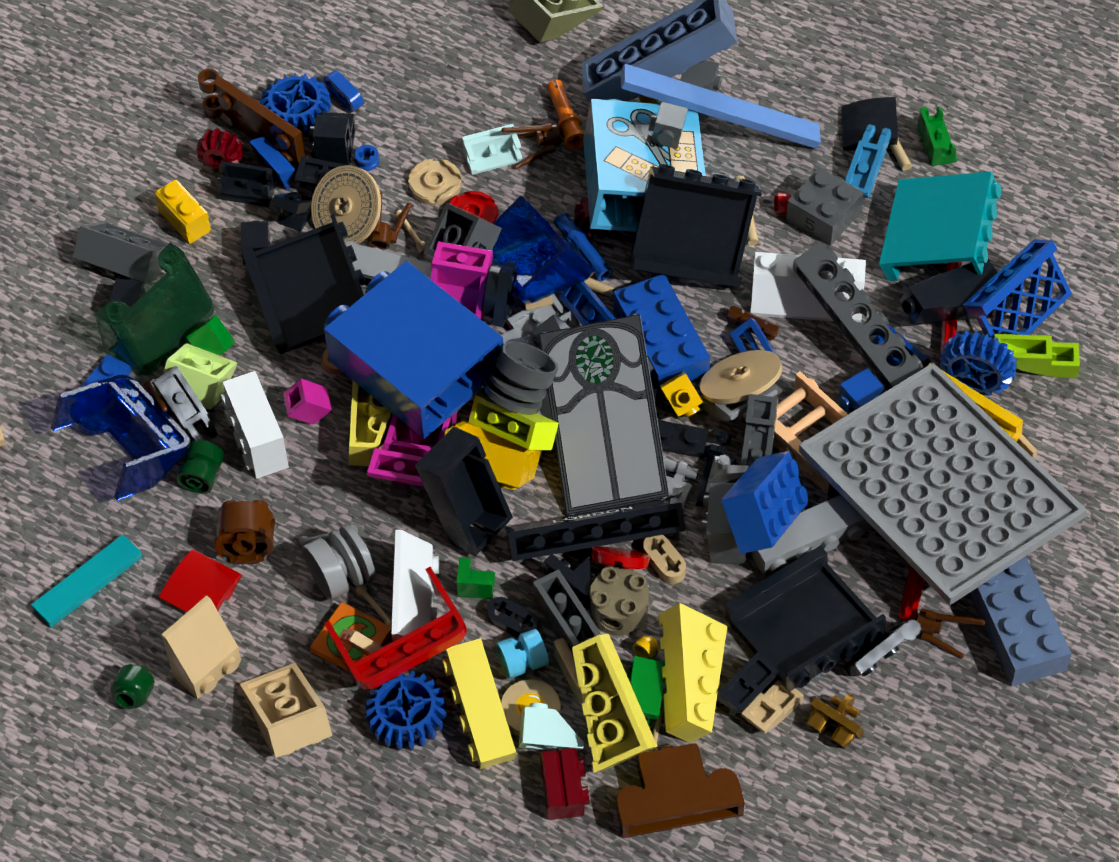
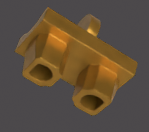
(846, 729)

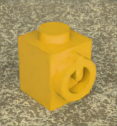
(681, 395)

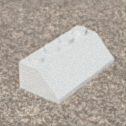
(782, 294)
(411, 585)

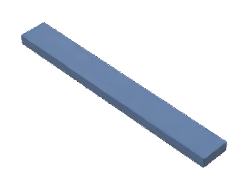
(720, 106)

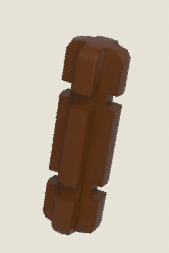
(736, 316)

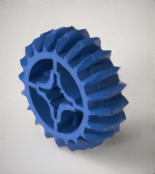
(297, 100)
(979, 362)
(429, 703)

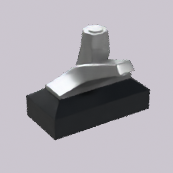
(718, 470)

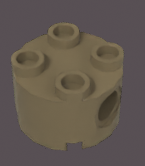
(619, 601)

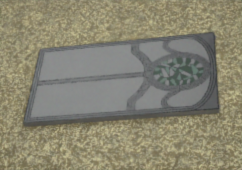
(605, 416)

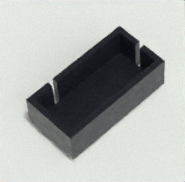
(464, 490)

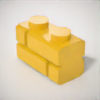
(182, 211)

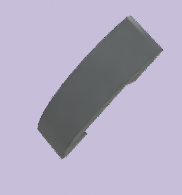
(759, 428)

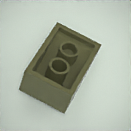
(552, 18)

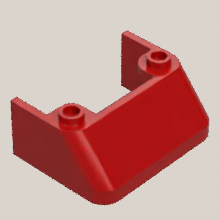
(409, 649)

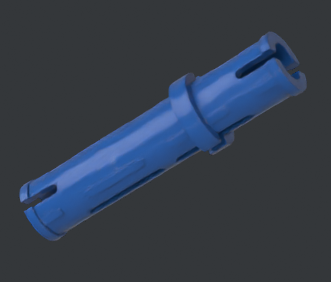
(577, 240)

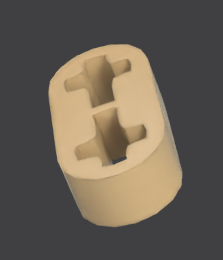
(669, 555)

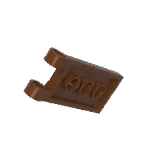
(250, 116)

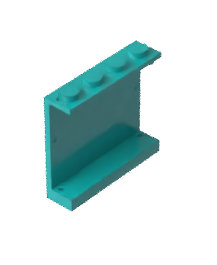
(940, 221)

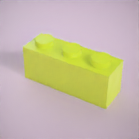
(527, 431)

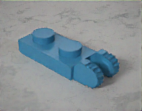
(868, 160)

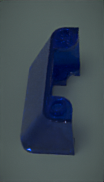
(542, 255)

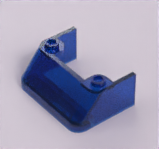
(135, 422)

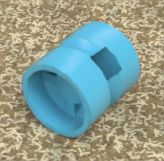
(522, 653)

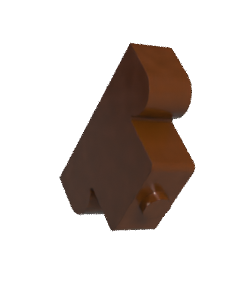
(677, 793)

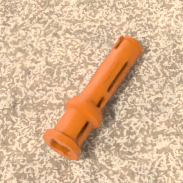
(568, 123)

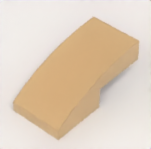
(772, 707)

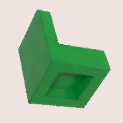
(211, 336)
(474, 582)

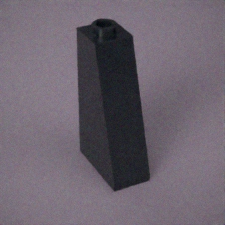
(944, 295)

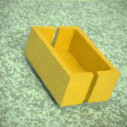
(509, 461)

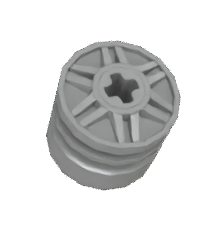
(344, 559)

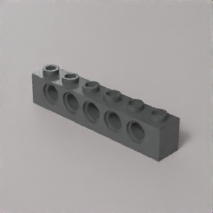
(824, 290)

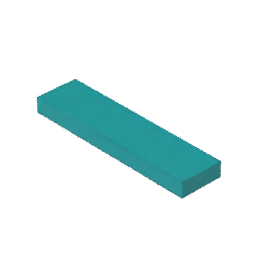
(87, 581)

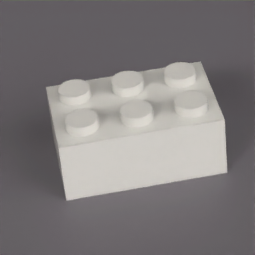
(254, 425)

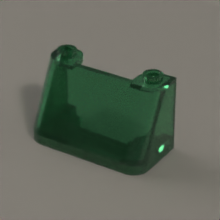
(160, 319)

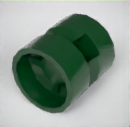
(202, 463)

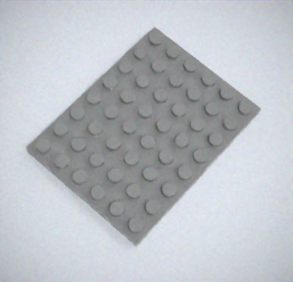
(942, 482)

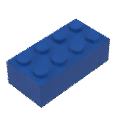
(667, 330)
(765, 502)

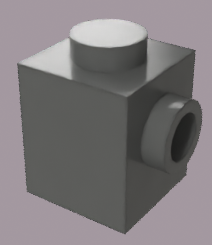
(668, 125)

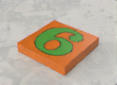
(353, 619)

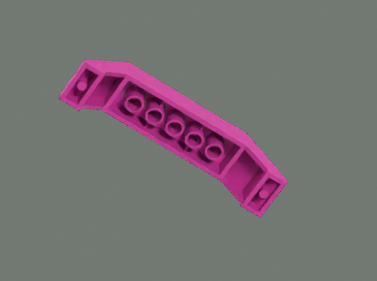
(463, 275)

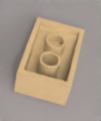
(201, 649)
(286, 710)

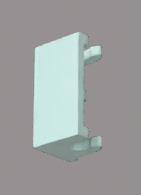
(491, 150)

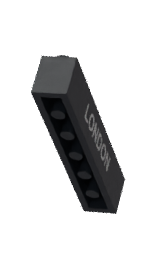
(595, 529)

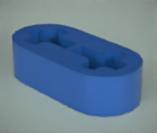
(343, 91)

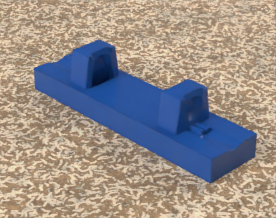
(585, 304)

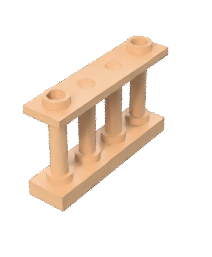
(786, 437)

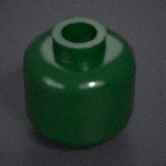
(132, 686)

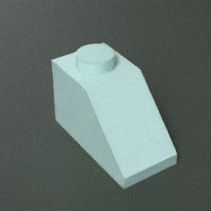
(546, 730)

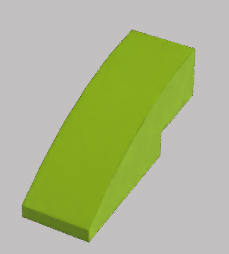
(1042, 356)

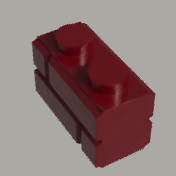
(562, 783)

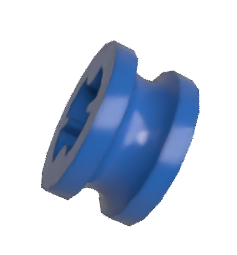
(363, 151)

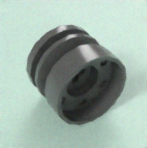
(521, 378)

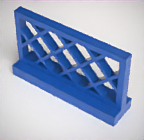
(1011, 280)

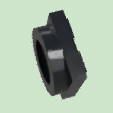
(498, 292)

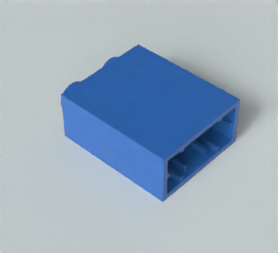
(412, 347)

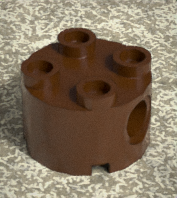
(245, 531)

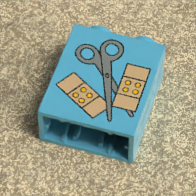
(620, 158)

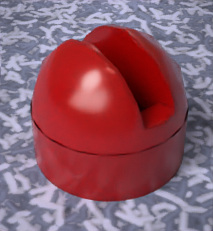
(781, 202)

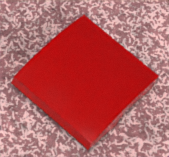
(197, 578)

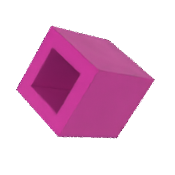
(307, 401)

